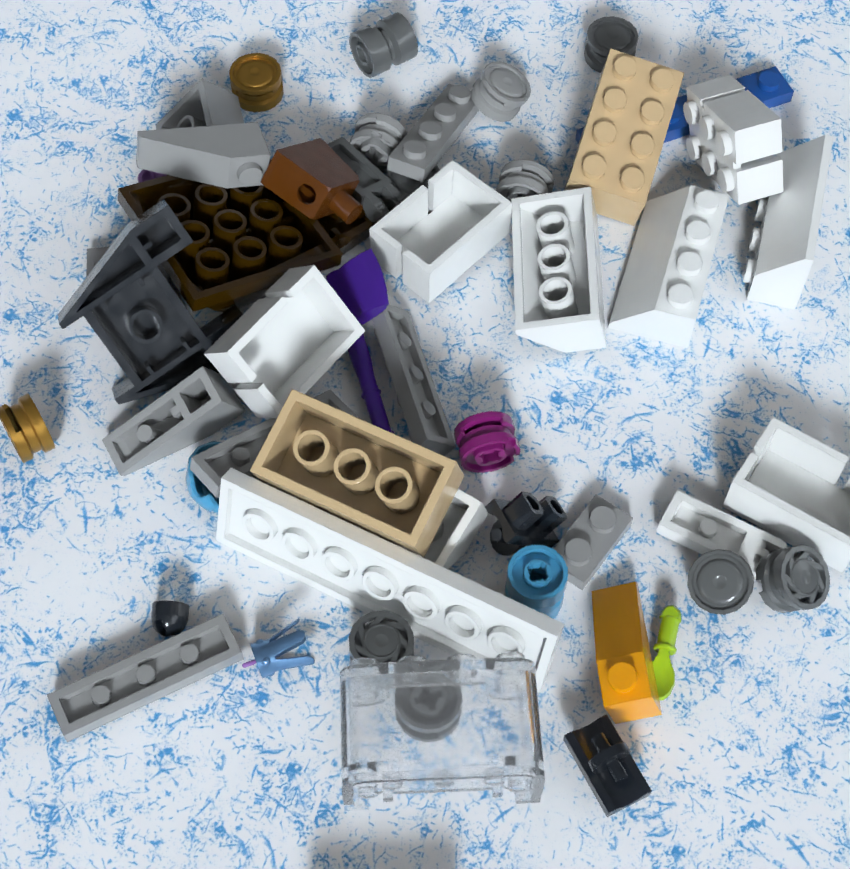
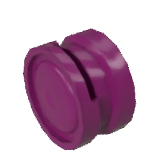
(486, 441)

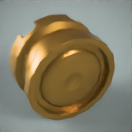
(256, 82)
(26, 428)

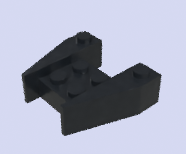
(141, 313)

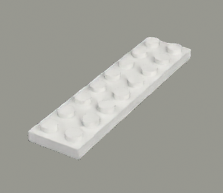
(379, 575)

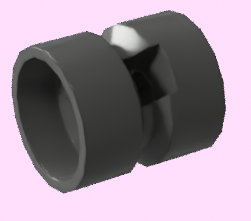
(383, 45)

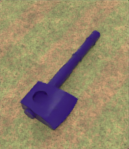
(365, 294)

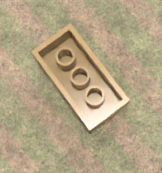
(624, 134)
(358, 472)

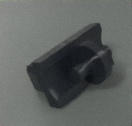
(524, 522)
(607, 765)

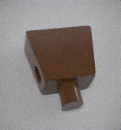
(314, 181)

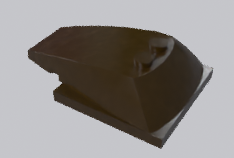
(240, 238)

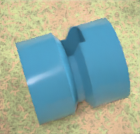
(537, 579)

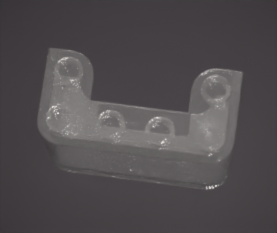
(440, 728)

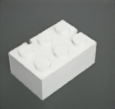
(729, 134)
(442, 245)
(285, 341)
(795, 492)

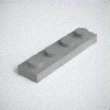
(433, 134)
(412, 381)
(243, 449)
(144, 677)

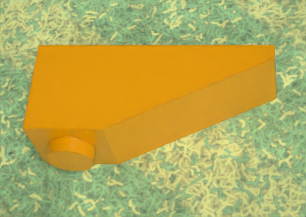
(624, 654)

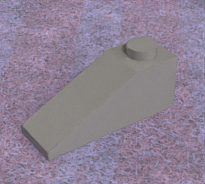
(206, 154)
(174, 421)

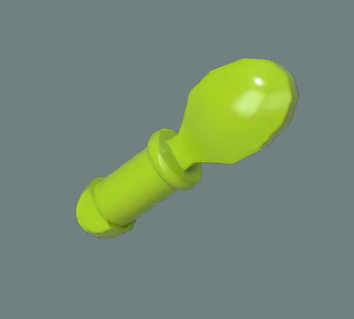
(665, 646)

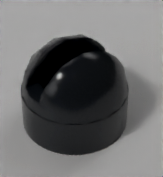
(169, 617)

